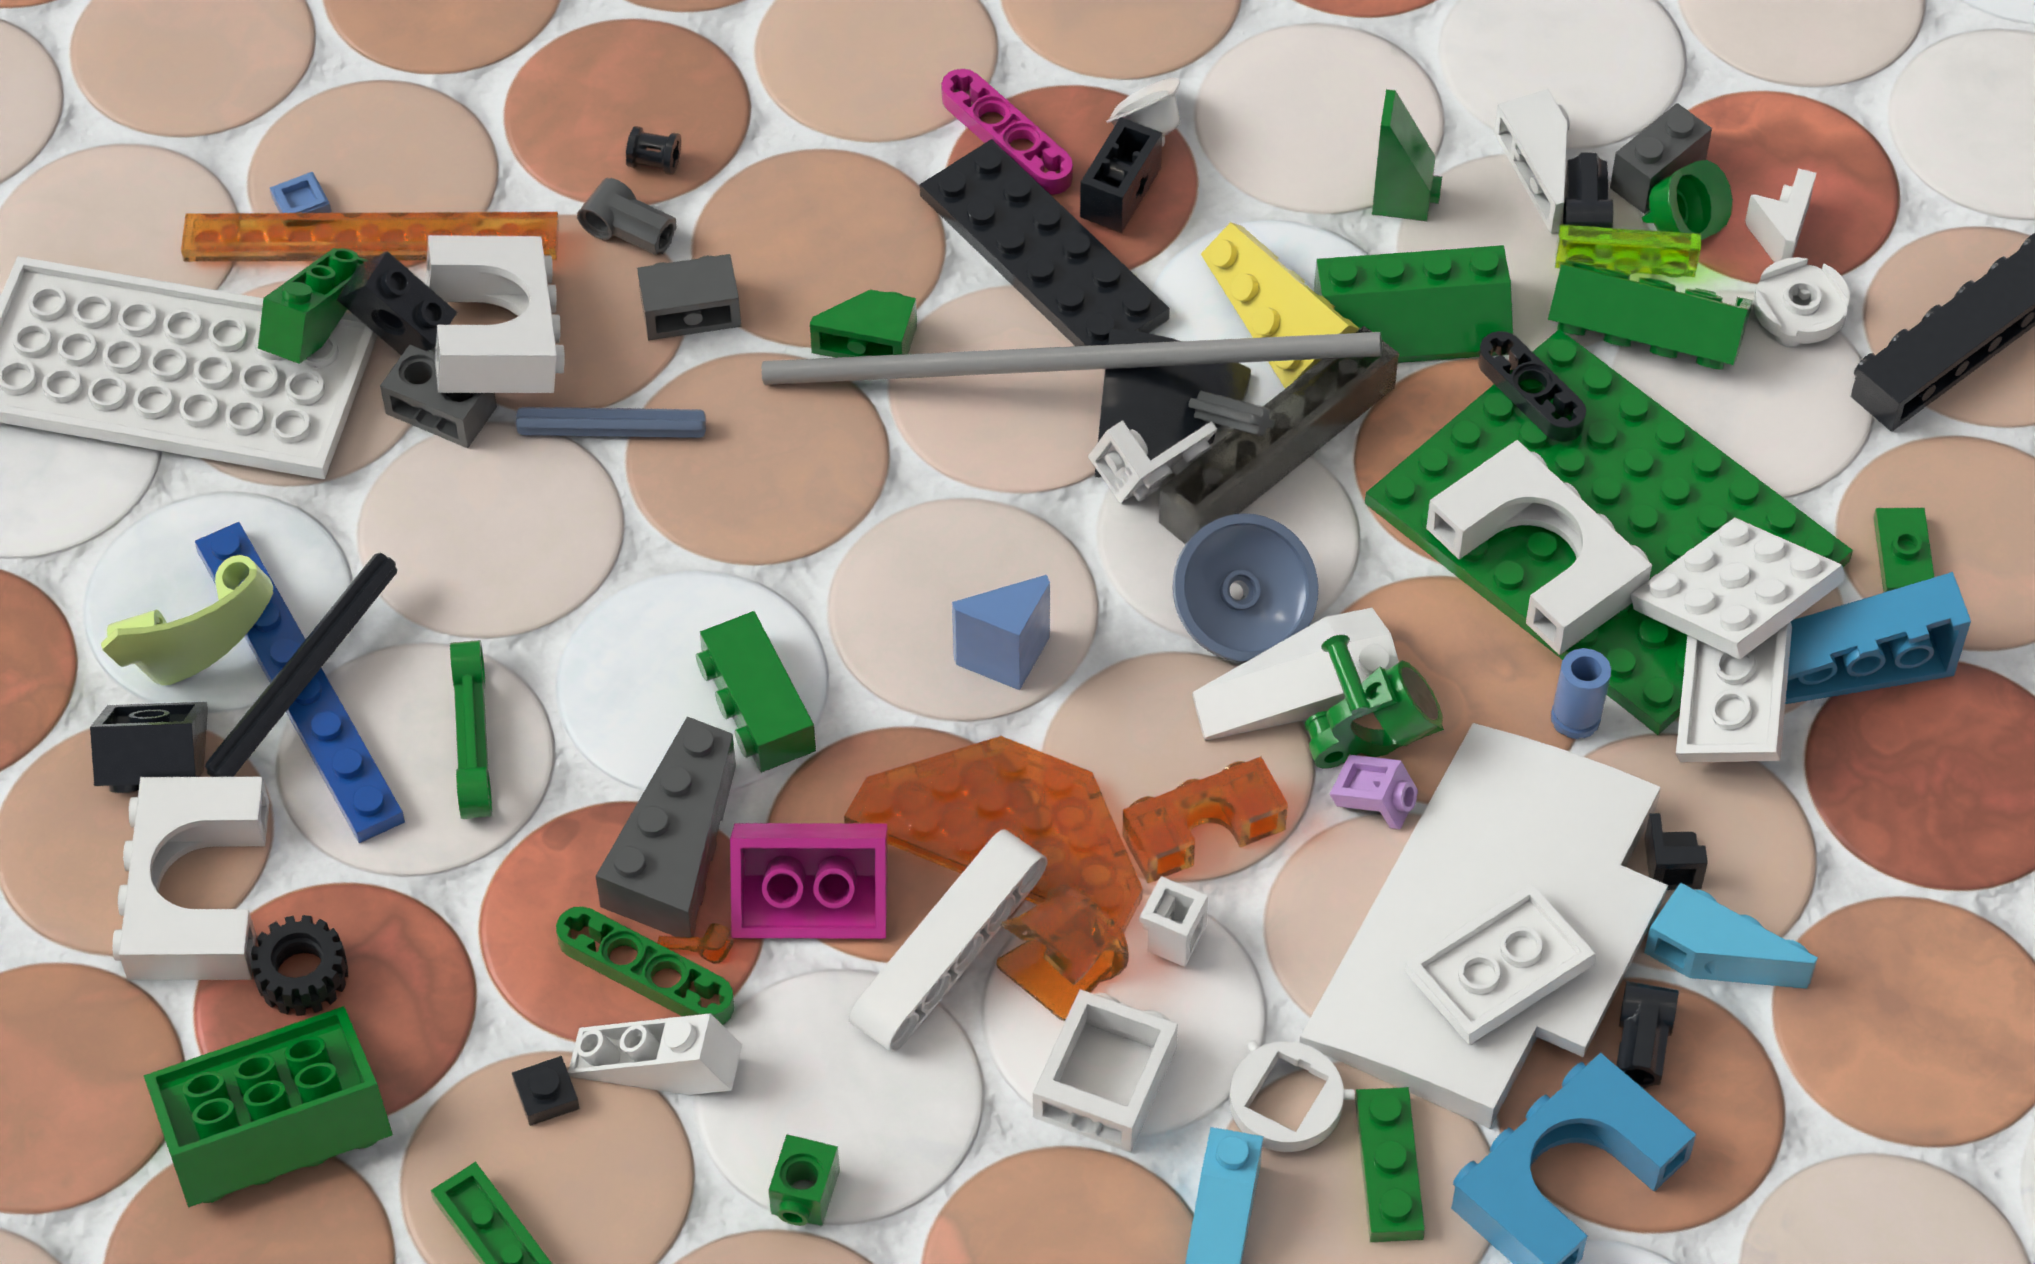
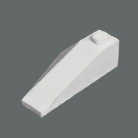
(1292, 677)

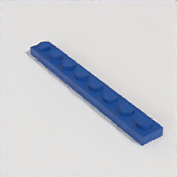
(317, 710)

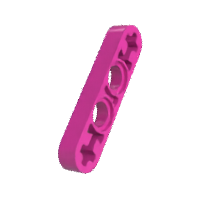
(1012, 127)

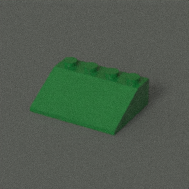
(268, 1106)

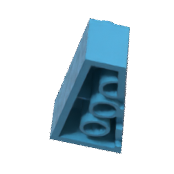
(1879, 641)

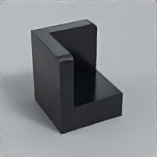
(1674, 856)

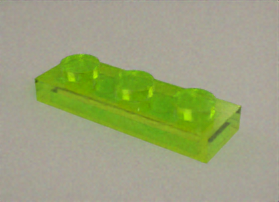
(1630, 250)

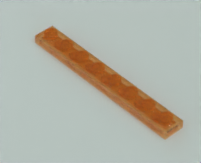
(311, 235)

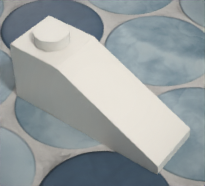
(1535, 141)

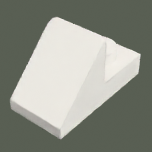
(1780, 222)

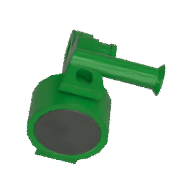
(1395, 696)

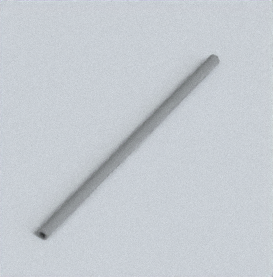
(1073, 358)

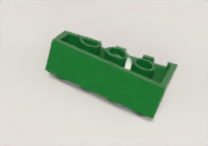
(1649, 314)

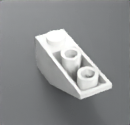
(660, 1054)

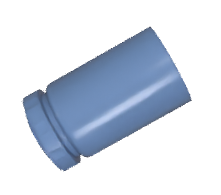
(1580, 693)

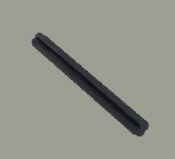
(301, 667)

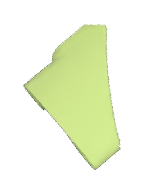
(195, 642)

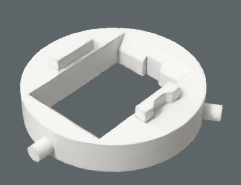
(1321, 1117)

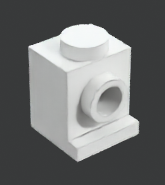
(1174, 920)

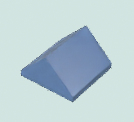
(1003, 630)

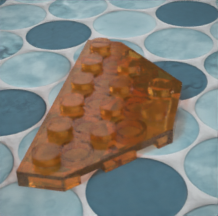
(962, 798)

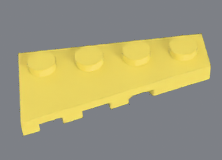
(1270, 296)

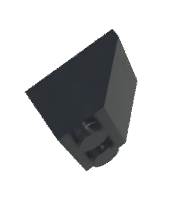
(147, 742)

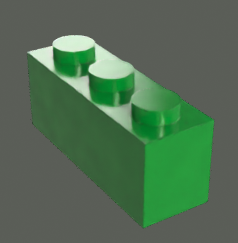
(755, 692)

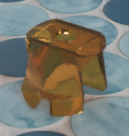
(1067, 949)

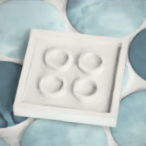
(1737, 587)

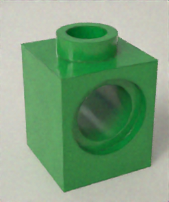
(807, 1161)

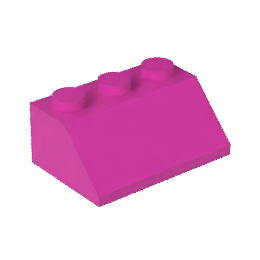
(809, 880)

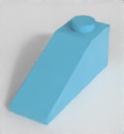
(1225, 1197)

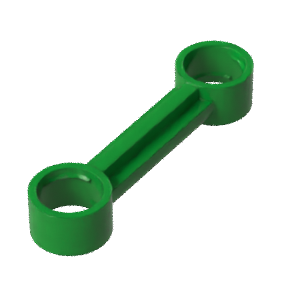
(471, 736)

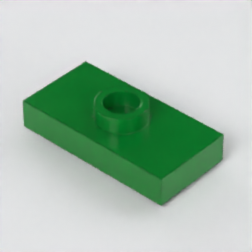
(1902, 546)

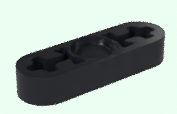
(1537, 405)

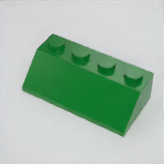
(1423, 300)

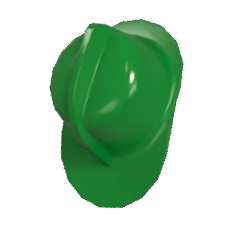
(1691, 200)

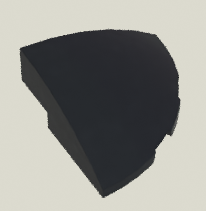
(1158, 398)

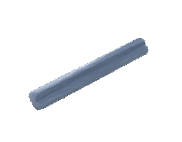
(611, 422)

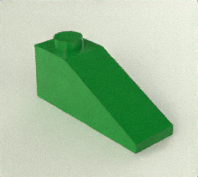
(1404, 166)

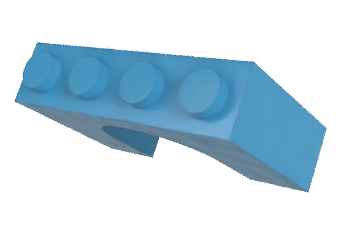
(1593, 1108)

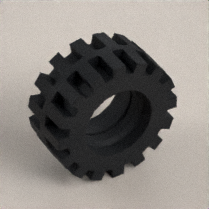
(296, 939)

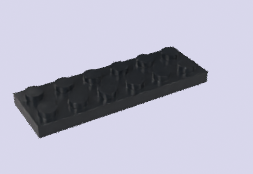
(1041, 248)

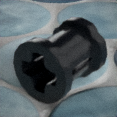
(638, 143)

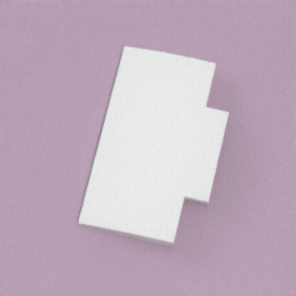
(1496, 823)

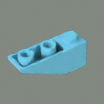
(1718, 944)

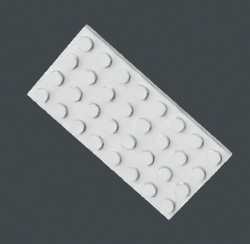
(170, 369)

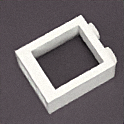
(1092, 1114)

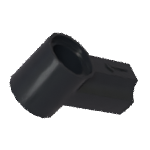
(1587, 193)
(1646, 1023)

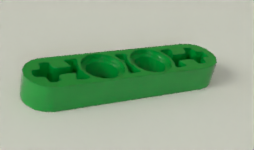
(649, 960)

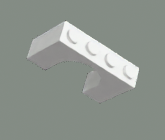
(506, 355)
(1521, 490)
(168, 822)

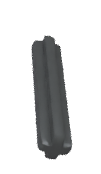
(1232, 413)

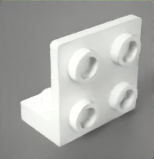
(1127, 469)

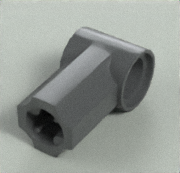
(616, 212)

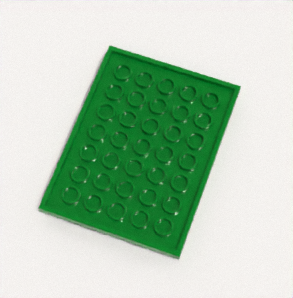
(1630, 463)

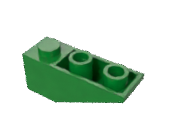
(305, 308)

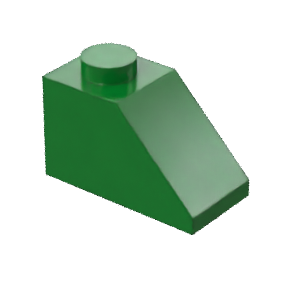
(866, 326)

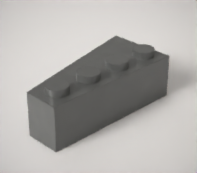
(670, 838)

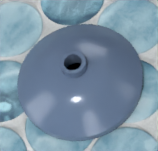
(1275, 581)

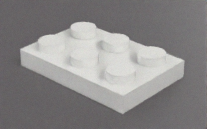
(1732, 704)
(1500, 963)

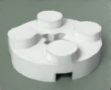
(1797, 323)

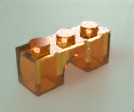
(1238, 798)

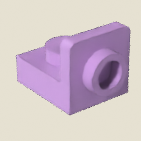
(1376, 786)

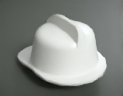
(1151, 107)

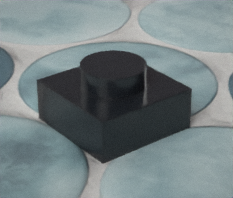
(545, 1090)

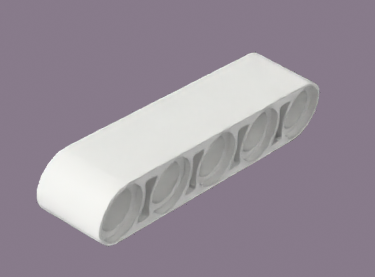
(948, 940)

